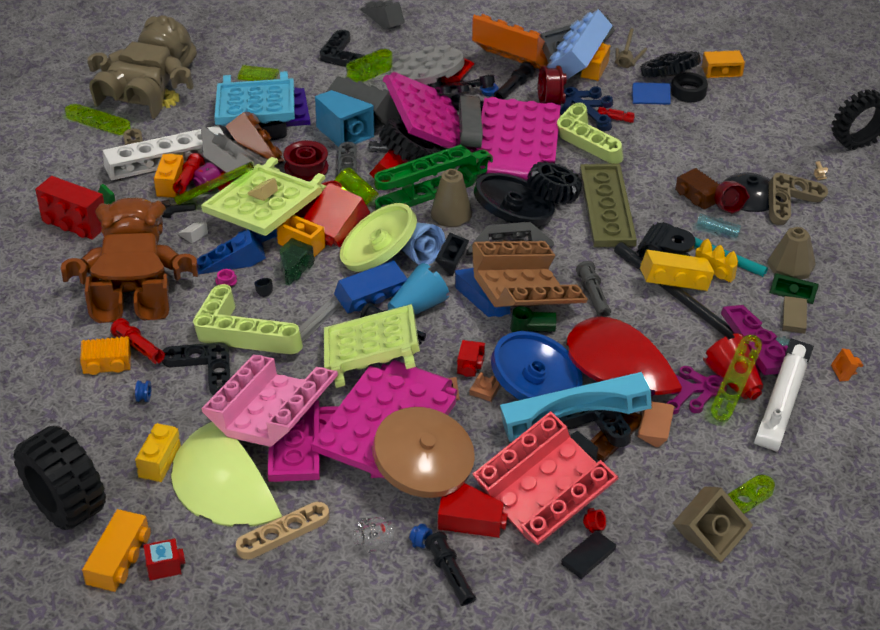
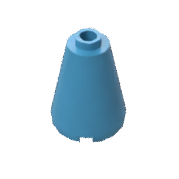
(421, 290)

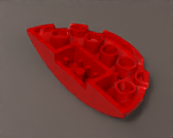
(613, 349)

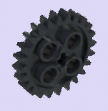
(670, 64)

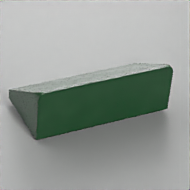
(794, 287)

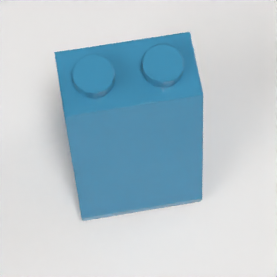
(344, 118)

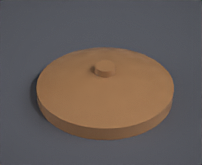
(423, 452)

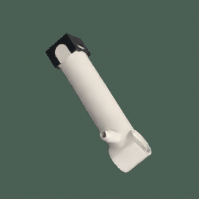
(784, 395)

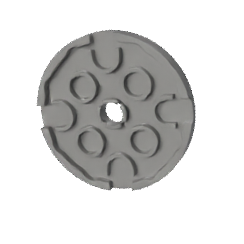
(430, 64)

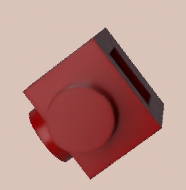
(470, 358)

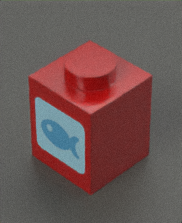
(163, 559)

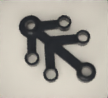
(463, 86)

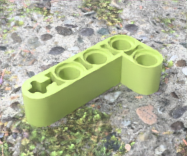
(575, 129)

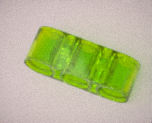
(370, 65)

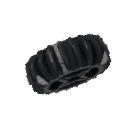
(554, 183)

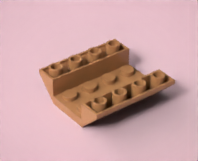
(520, 275)

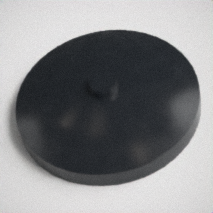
(512, 200)

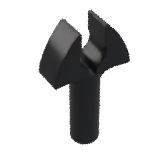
(170, 209)

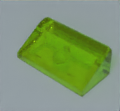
(355, 184)

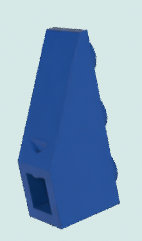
(237, 253)

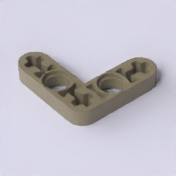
(783, 186)

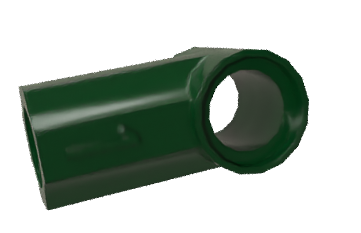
(525, 320)

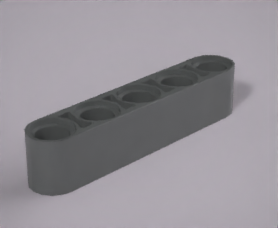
(470, 121)

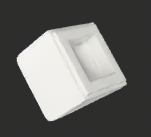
(194, 232)

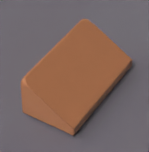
(656, 423)

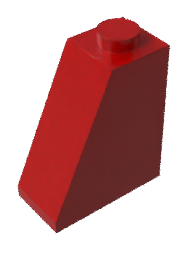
(471, 513)

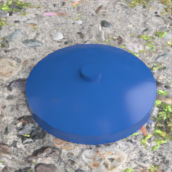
(533, 365)

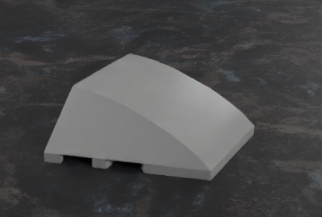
(227, 153)

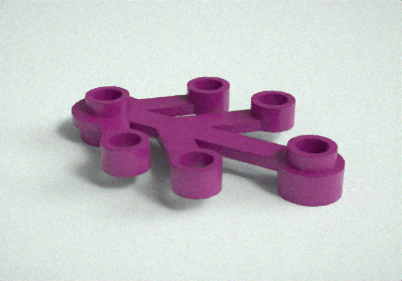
(707, 385)

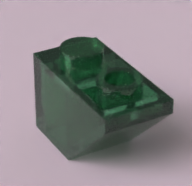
(295, 259)

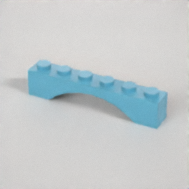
(619, 394)

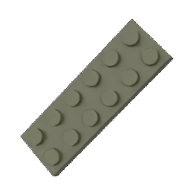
(607, 205)

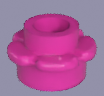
(226, 277)

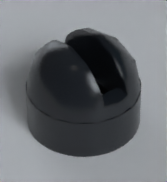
(264, 286)

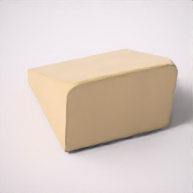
(264, 189)

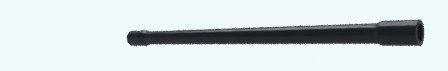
(631, 257)

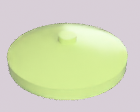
(378, 237)

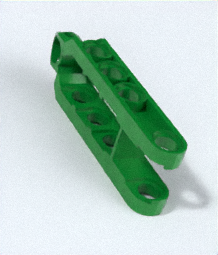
(409, 173)

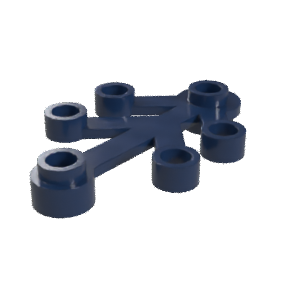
(573, 95)

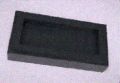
(588, 554)

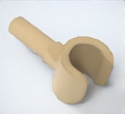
(820, 171)

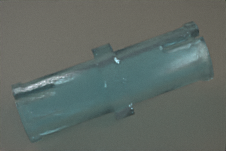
(718, 225)

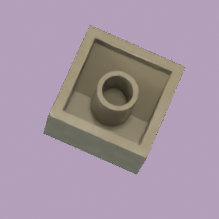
(713, 523)

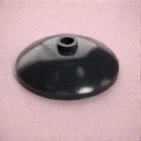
(758, 190)

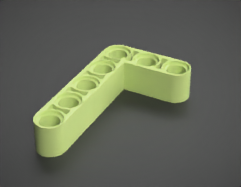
(216, 325)

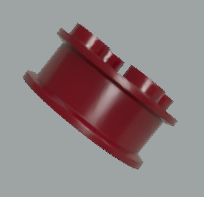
(551, 85)
(305, 159)

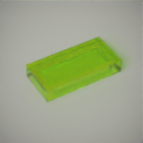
(255, 73)

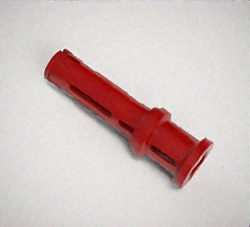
(193, 162)
(137, 340)

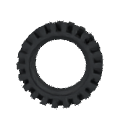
(848, 114)
(404, 144)

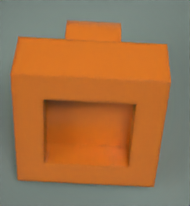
(846, 365)

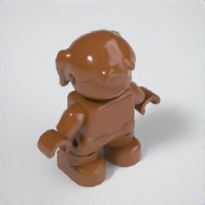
(129, 262)

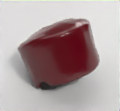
(731, 196)

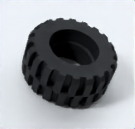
(59, 477)

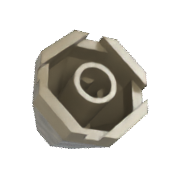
(793, 255)

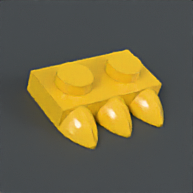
(723, 266)

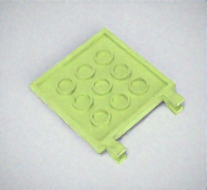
(262, 216)
(371, 341)

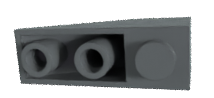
(385, 13)

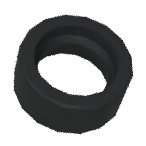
(691, 79)

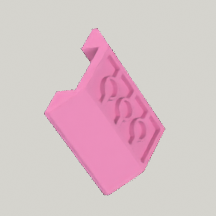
(261, 404)

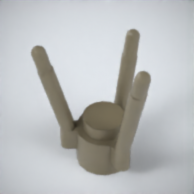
(625, 58)

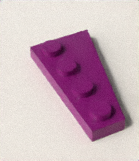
(745, 323)

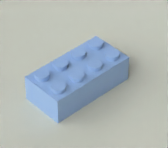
(580, 43)

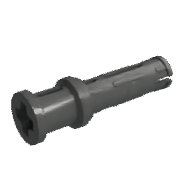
(591, 282)

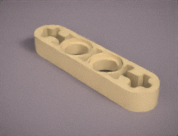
(281, 528)

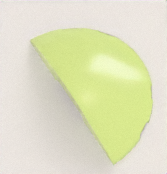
(221, 481)

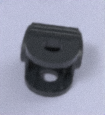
(660, 239)

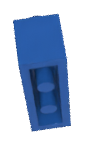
(369, 286)

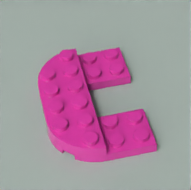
(292, 455)

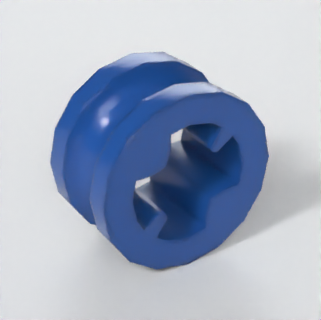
(143, 391)

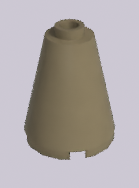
(451, 200)

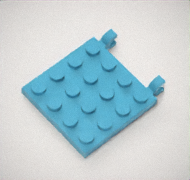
(265, 98)

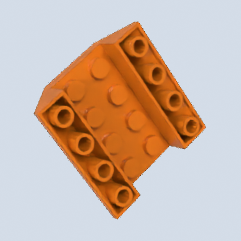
(508, 41)

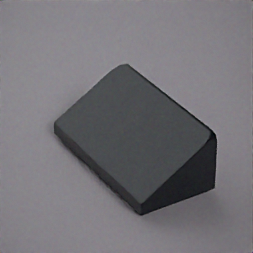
(452, 253)

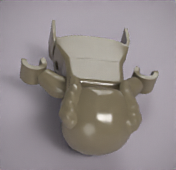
(145, 66)

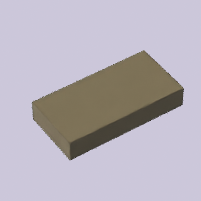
(794, 314)

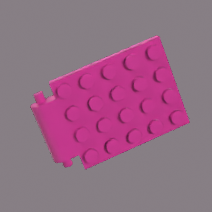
(425, 111)
(518, 134)
(377, 394)

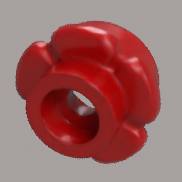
(594, 520)

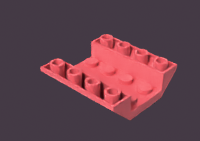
(543, 478)

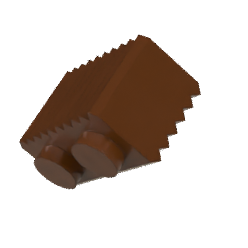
(697, 188)

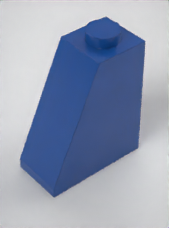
(469, 287)

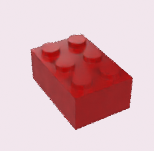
(69, 207)

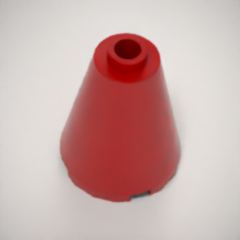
(720, 358)

